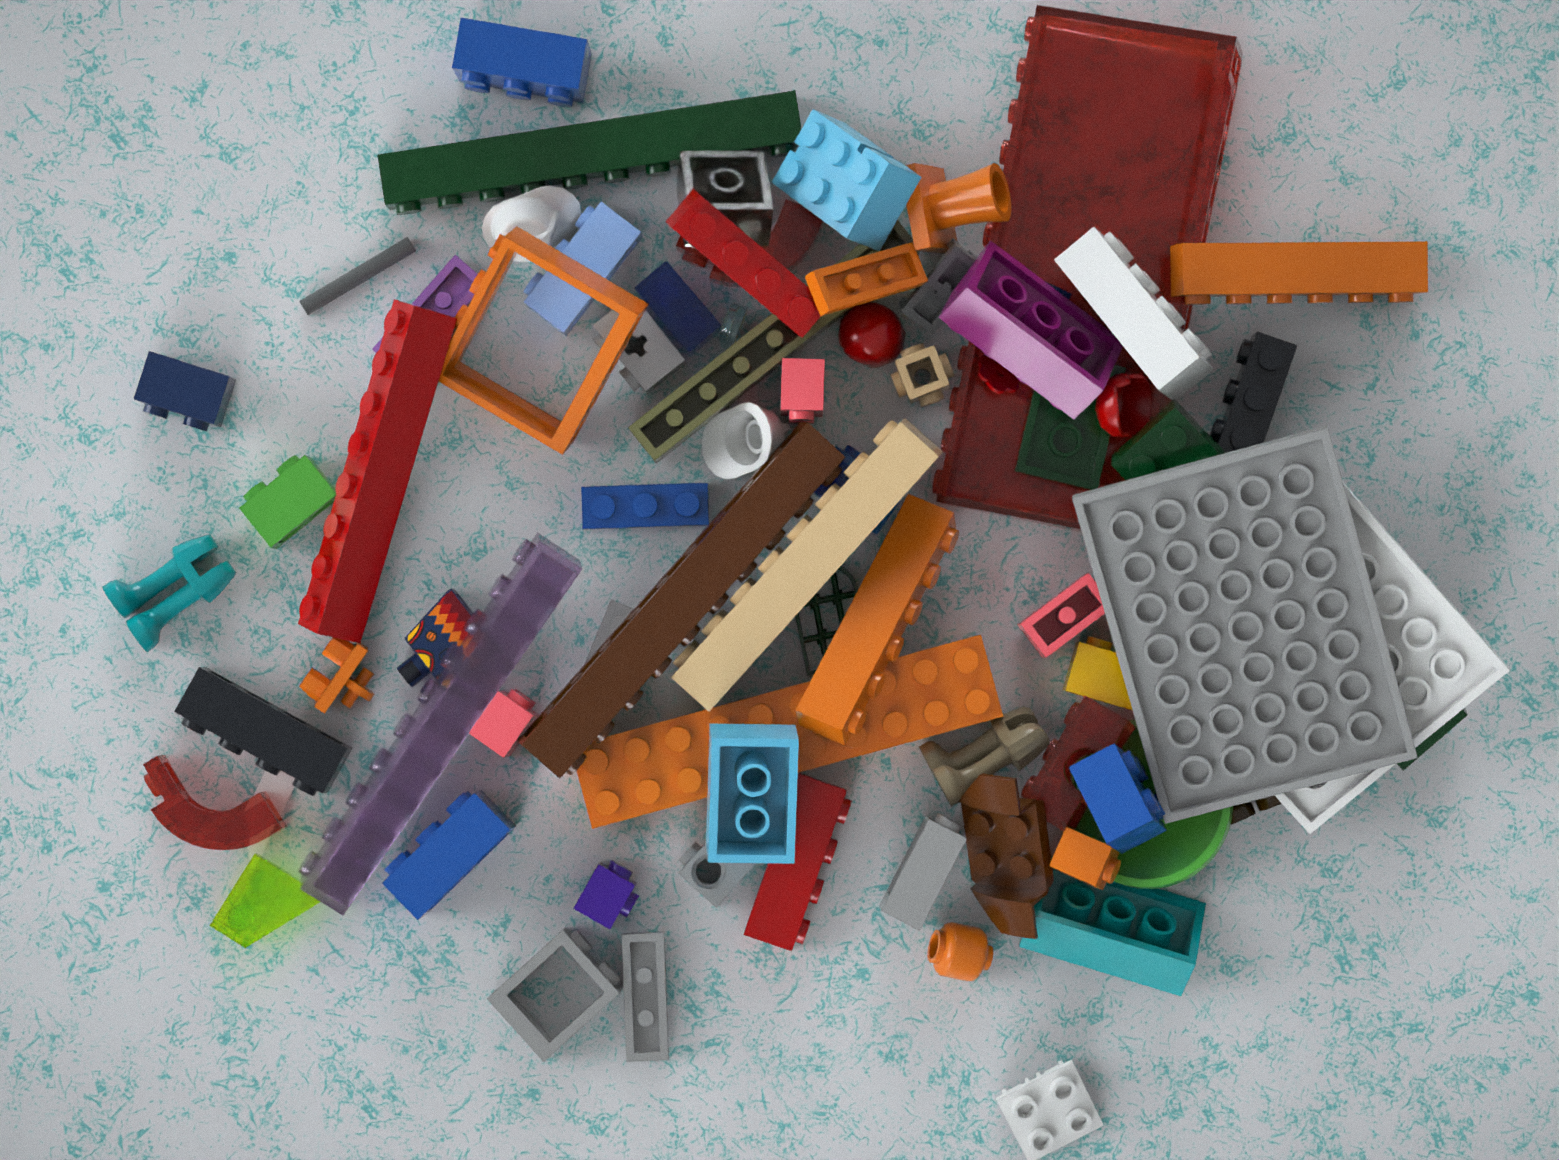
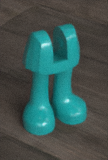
(131, 597)

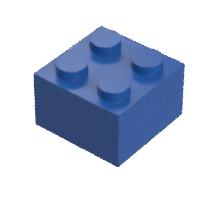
(1118, 799)

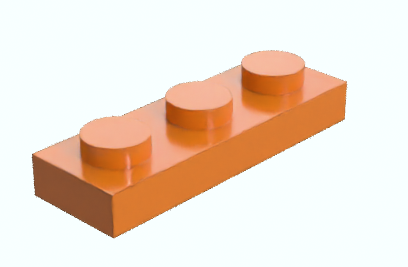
(866, 278)

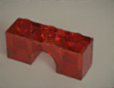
(1087, 731)

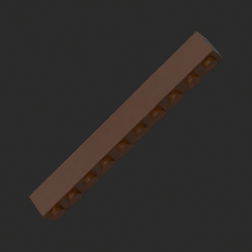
(681, 599)

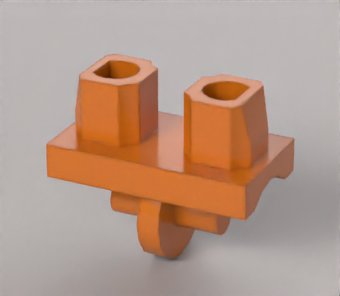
(326, 690)

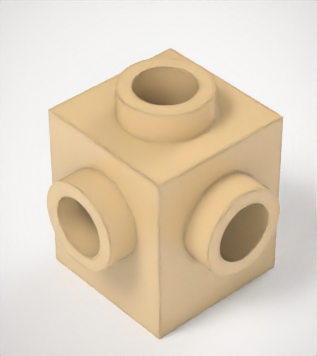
(916, 359)

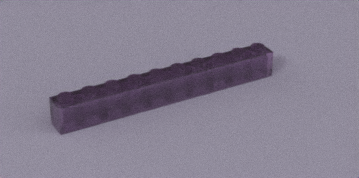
(439, 723)

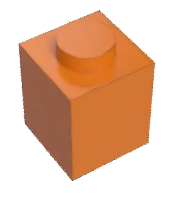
(1086, 859)

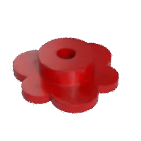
(997, 376)

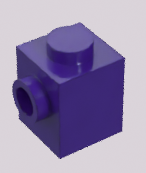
(608, 894)

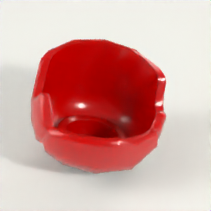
(871, 334)
(1124, 404)

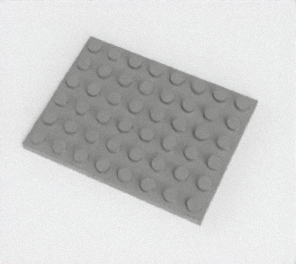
(1245, 624)

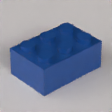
(521, 62)
(447, 852)

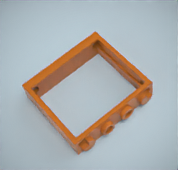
(502, 402)

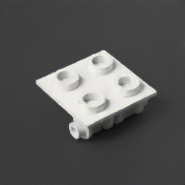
(1049, 1110)

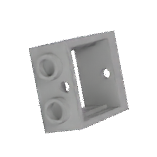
(923, 870)
(521, 1019)

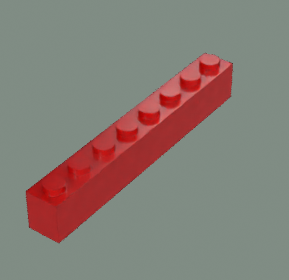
(376, 471)

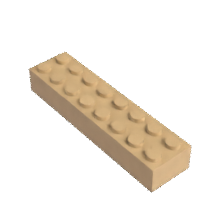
(807, 564)

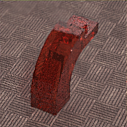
(788, 244)
(204, 827)

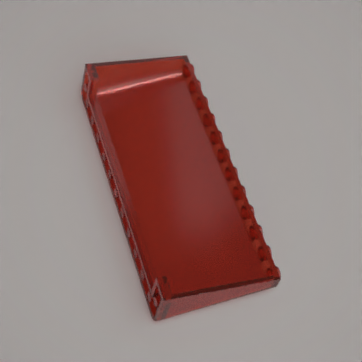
(1108, 133)

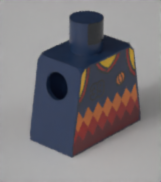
(434, 636)

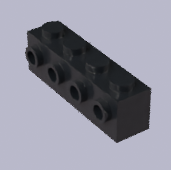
(1254, 392)

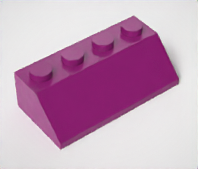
(1032, 331)

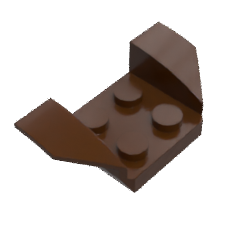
(1007, 852)

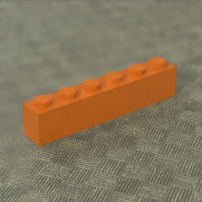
(1298, 270)
(877, 619)

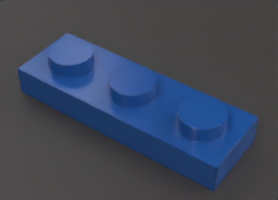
(645, 506)

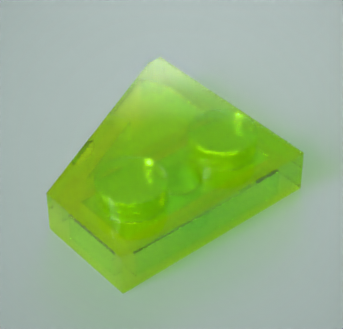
(261, 902)

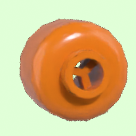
(960, 951)

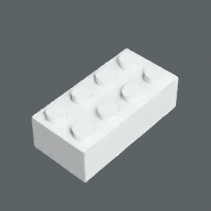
(1138, 319)

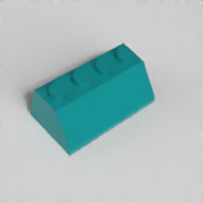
(1120, 931)

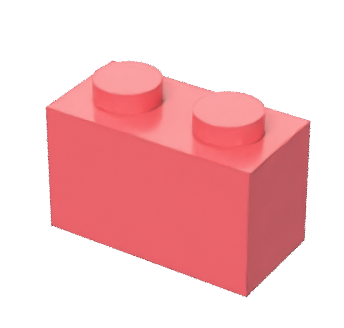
(802, 389)
(1063, 616)
(504, 721)

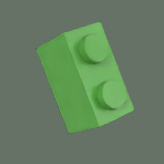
(289, 500)

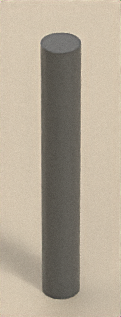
(357, 276)

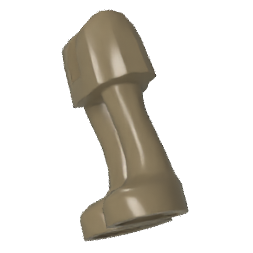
(1011, 740)

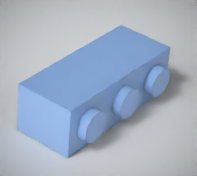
(601, 246)

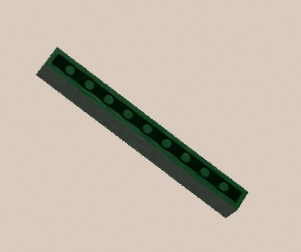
(585, 152)

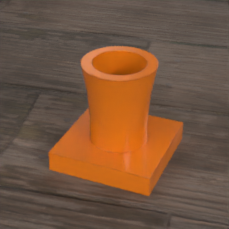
(942, 205)

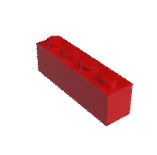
(745, 262)
(788, 888)

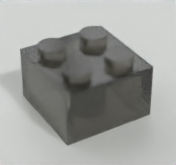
(733, 184)

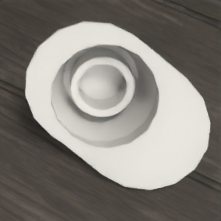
(542, 212)
(741, 439)

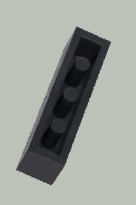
(262, 730)

